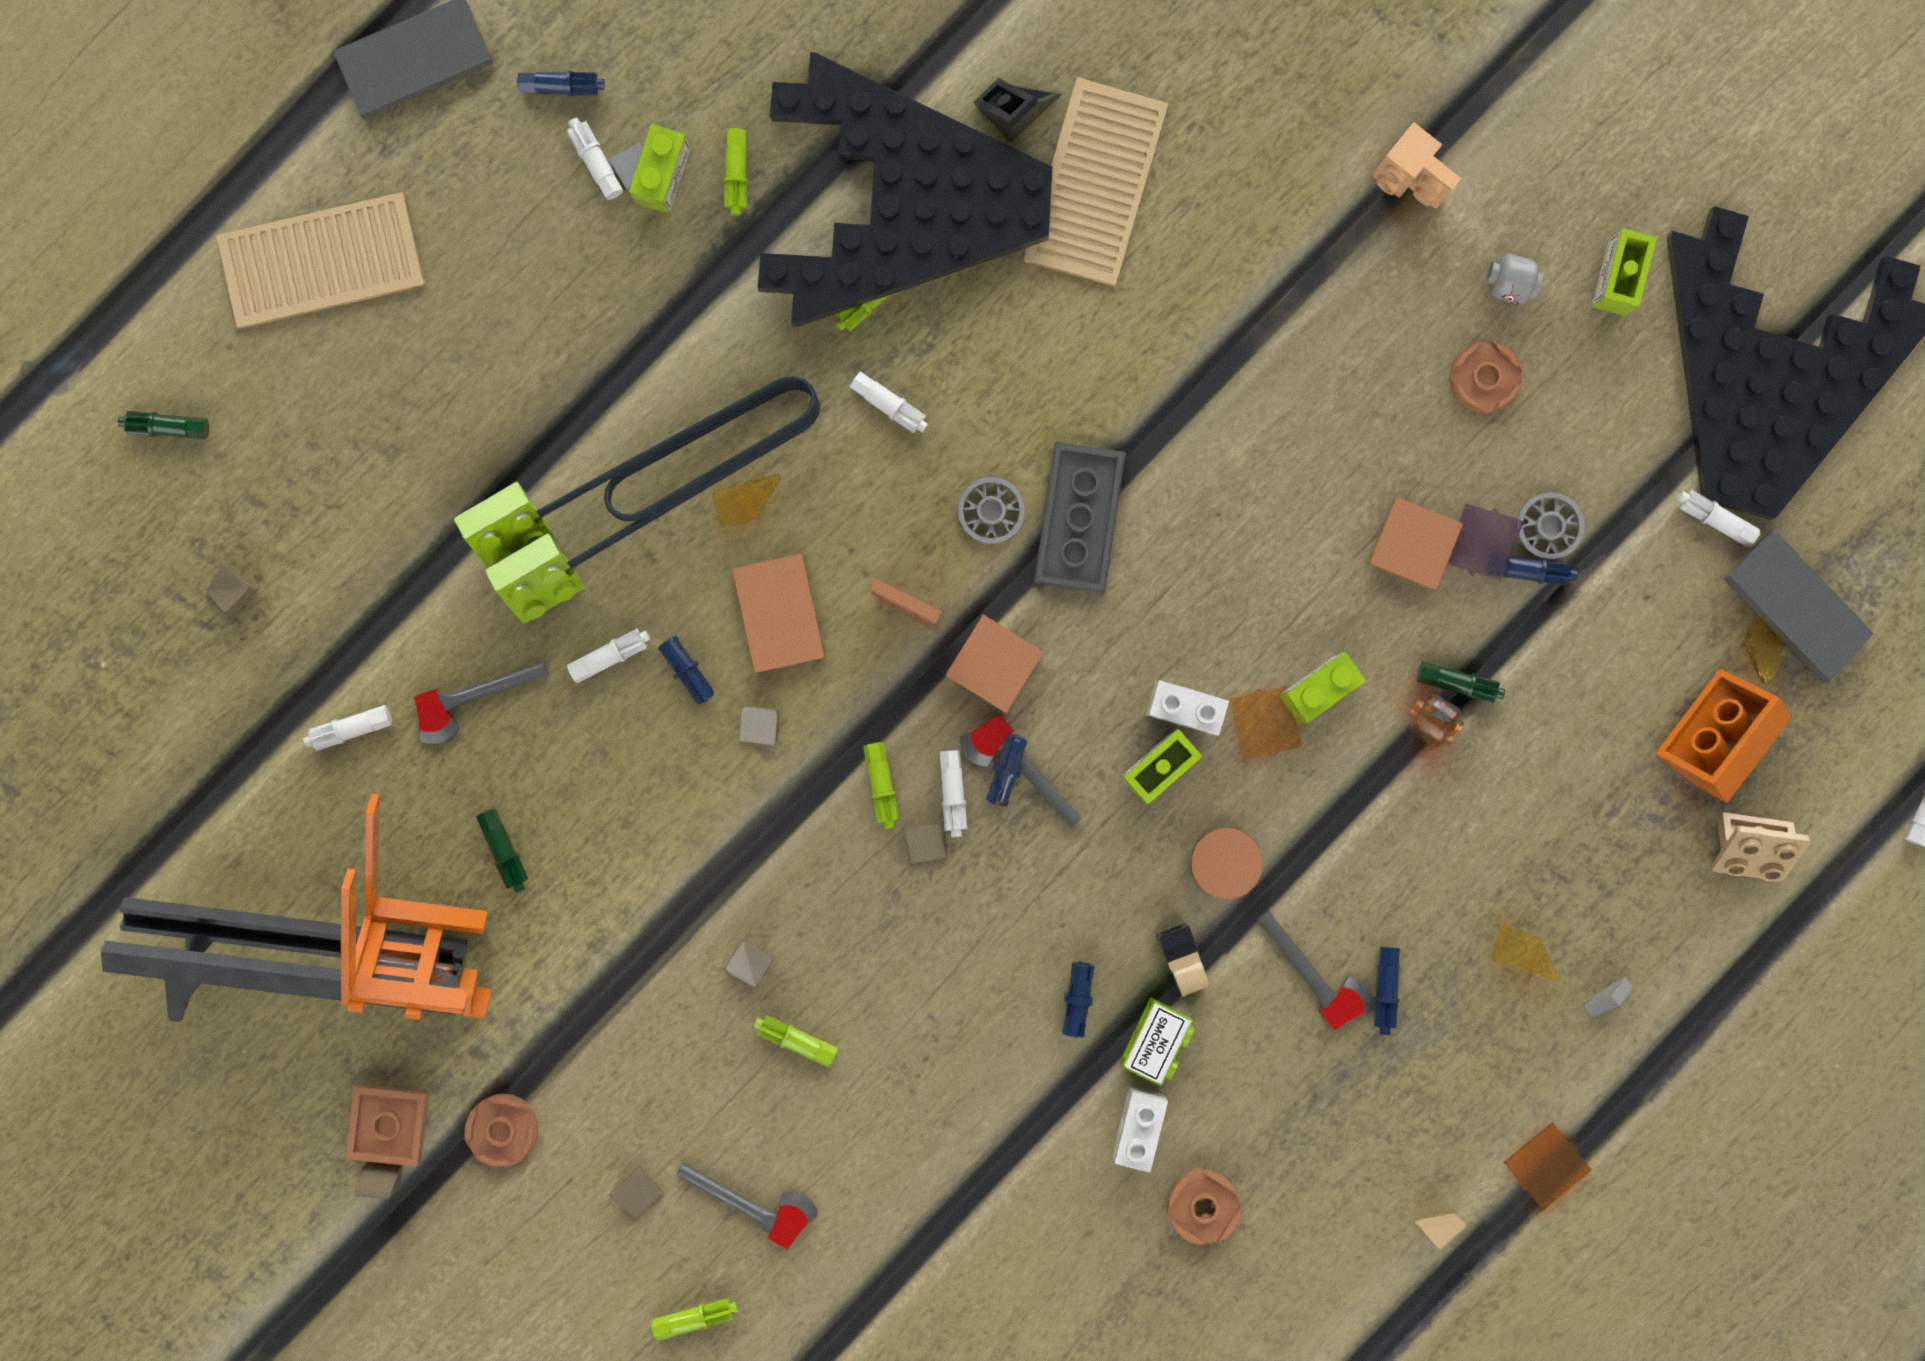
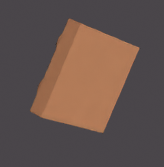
(1415, 544)
(994, 663)

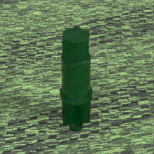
(164, 425)
(1460, 682)
(502, 850)

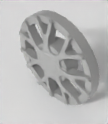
(991, 510)
(1551, 525)

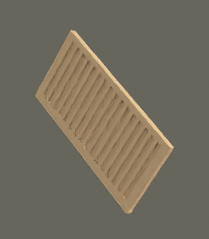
(1098, 180)
(320, 260)

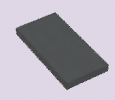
(413, 57)
(1079, 517)
(1798, 606)

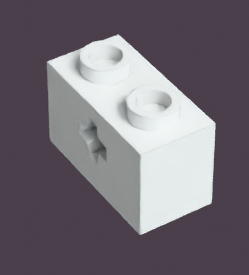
(1187, 708)
(1139, 1128)

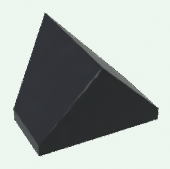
(1013, 106)

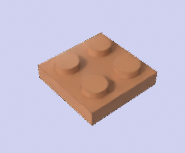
(387, 1125)

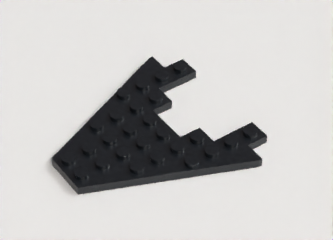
(937, 195)
(1767, 402)

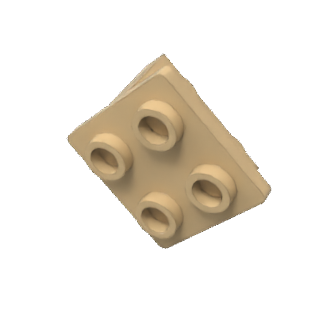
(1758, 847)

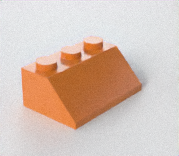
(1724, 734)

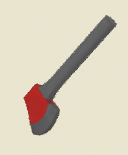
(433, 707)
(984, 742)
(1338, 1007)
(784, 1226)

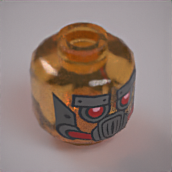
(1435, 720)

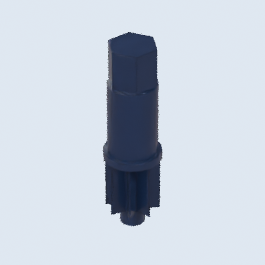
(561, 83)
(1539, 571)
(1387, 989)

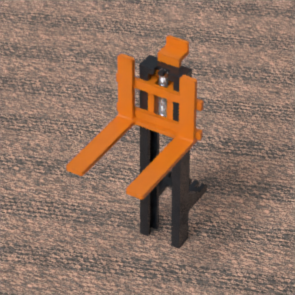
(375, 962)

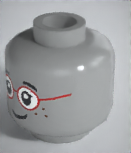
(1514, 279)

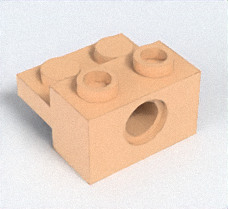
(1414, 166)

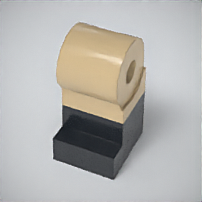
(1183, 959)

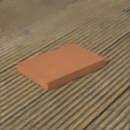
(906, 604)
(778, 613)

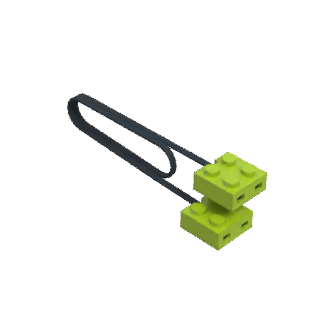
(520, 546)

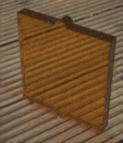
(1264, 723)
(1547, 1166)

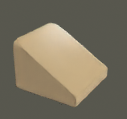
(1441, 1228)

